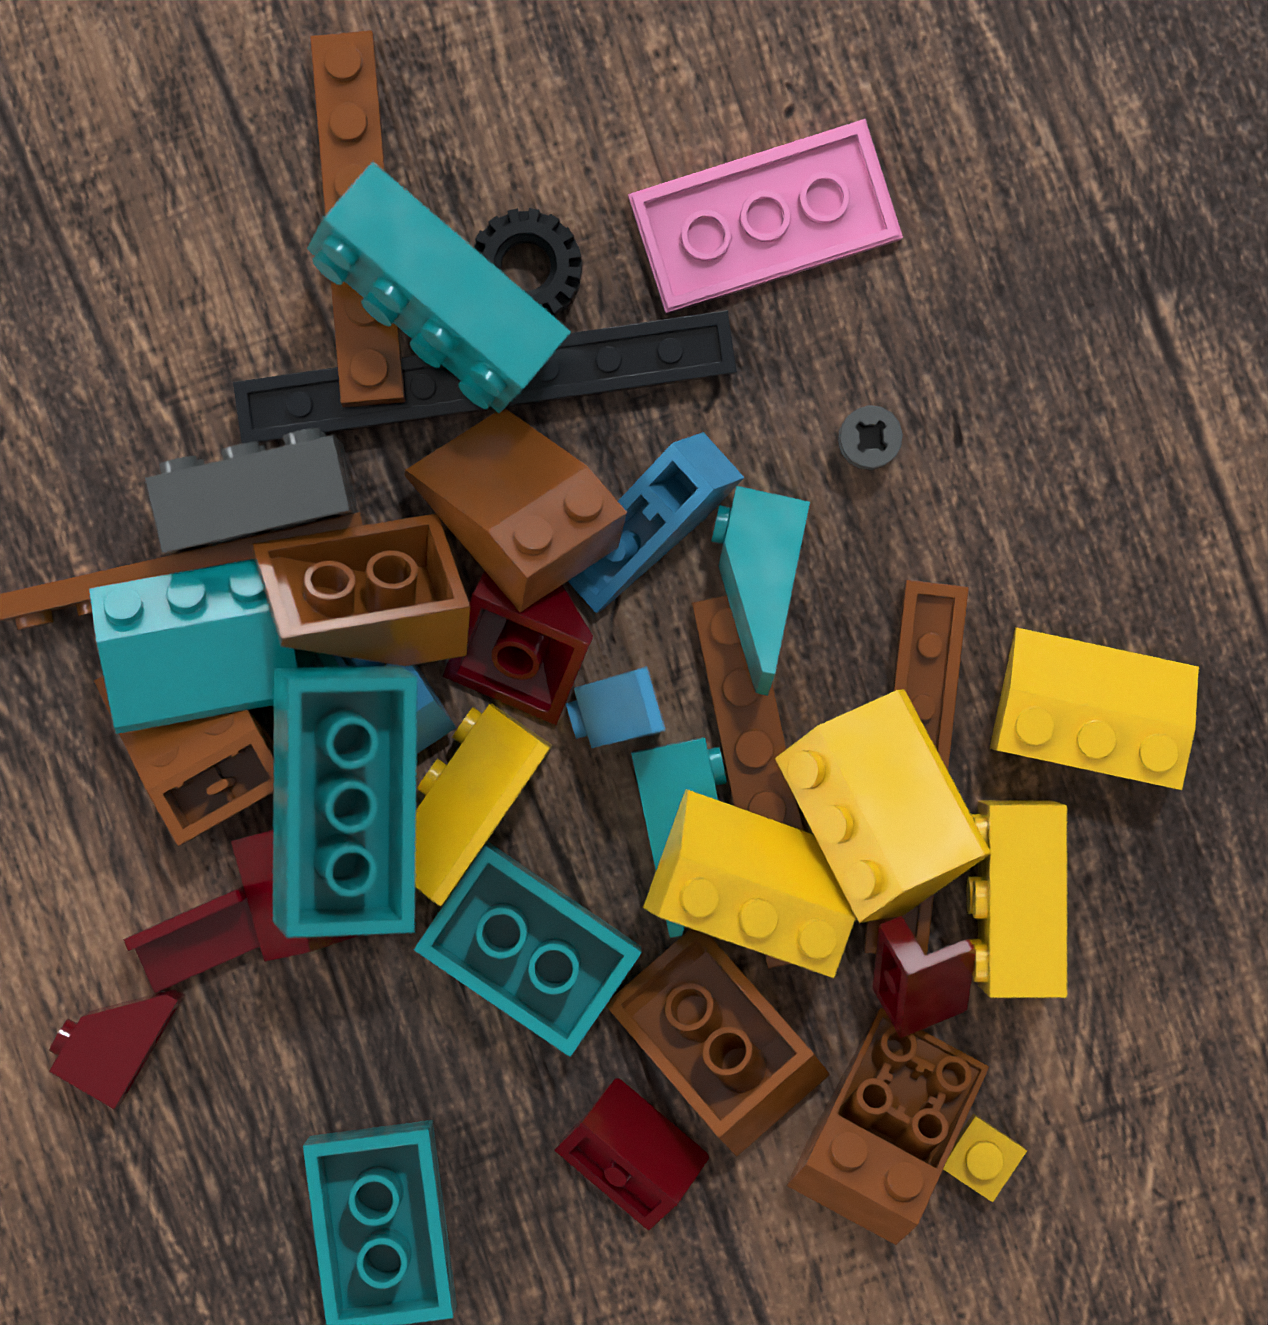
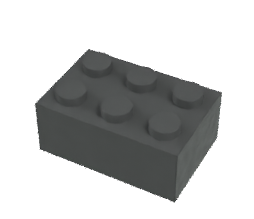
(250, 491)

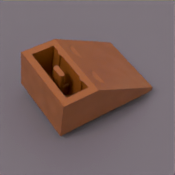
(202, 768)
(889, 1129)

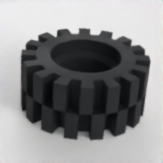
(548, 234)

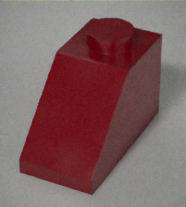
(112, 1045)

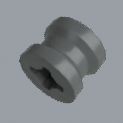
(862, 445)

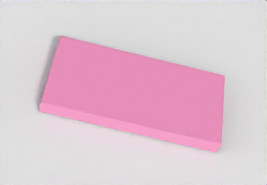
(765, 216)

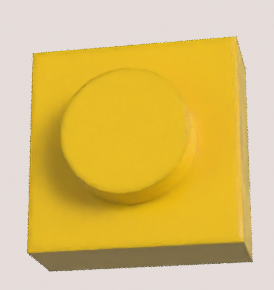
(984, 1157)

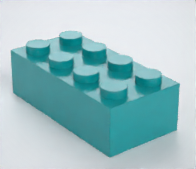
(435, 289)
(344, 800)

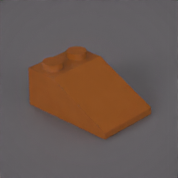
(520, 506)
(368, 592)
(717, 1040)

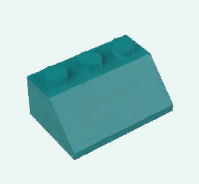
(187, 645)

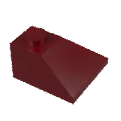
(525, 655)

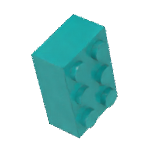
(528, 949)
(380, 1225)

